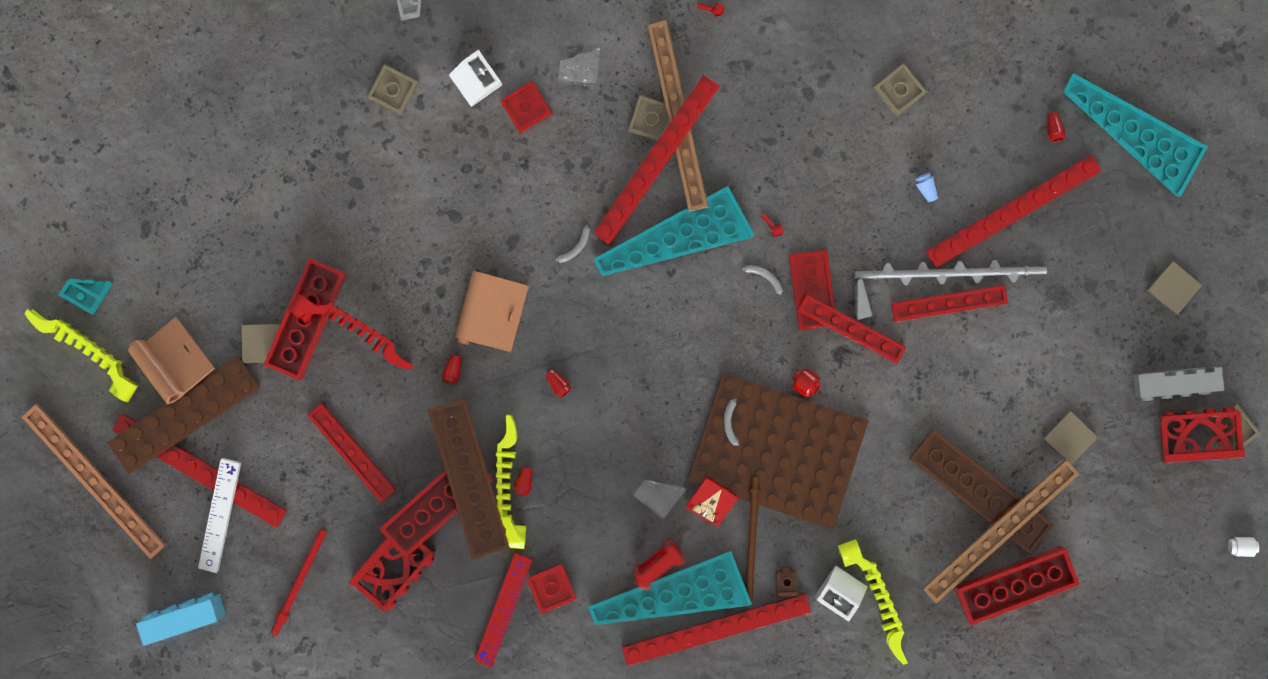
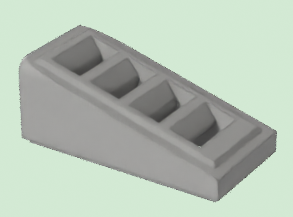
(862, 305)

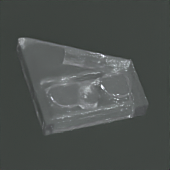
(580, 69)
(658, 496)

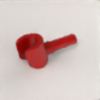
(717, 10)
(775, 230)

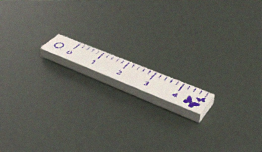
(219, 515)

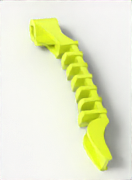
(122, 386)
(515, 533)
(852, 555)

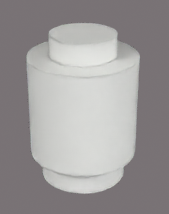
(1243, 546)

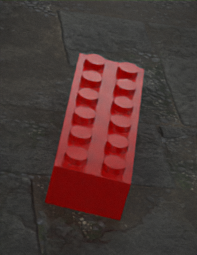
(296, 339)
(422, 516)
(1016, 585)

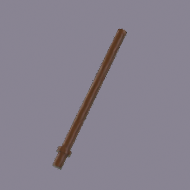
(754, 490)

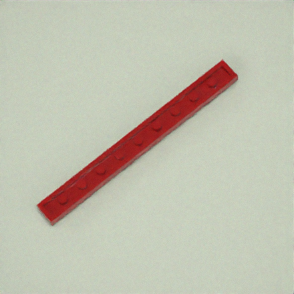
(656, 159)
(1013, 211)
(207, 475)
(716, 629)

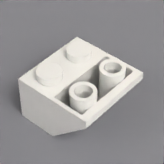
(475, 78)
(841, 593)

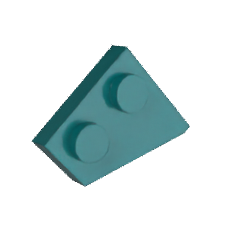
(85, 293)

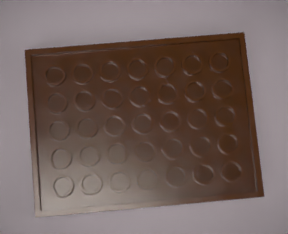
(788, 442)

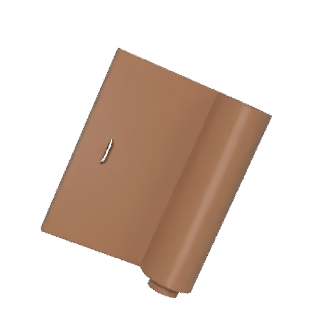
(488, 309)
(169, 363)

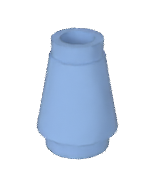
(927, 186)

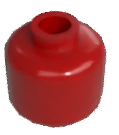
(806, 382)

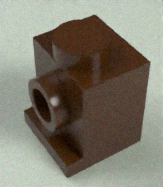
(786, 590)

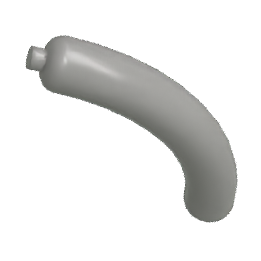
(578, 248)
(765, 273)
(727, 422)

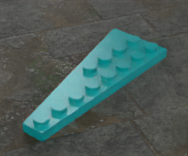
(1157, 146)
(681, 235)
(698, 588)

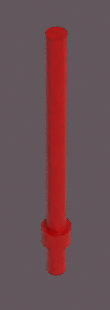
(282, 615)

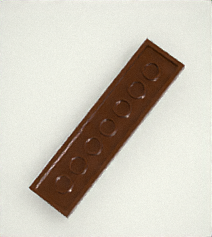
(185, 416)
(468, 479)
(975, 487)

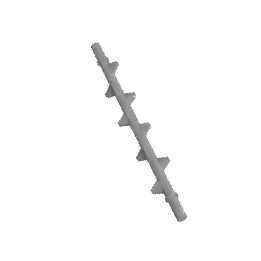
(942, 274)

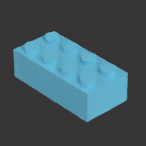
(180, 619)

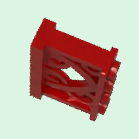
(1224, 450)
(658, 564)
(366, 573)

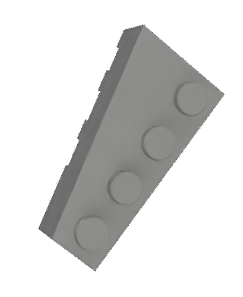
(1176, 382)

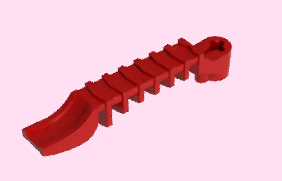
(305, 309)

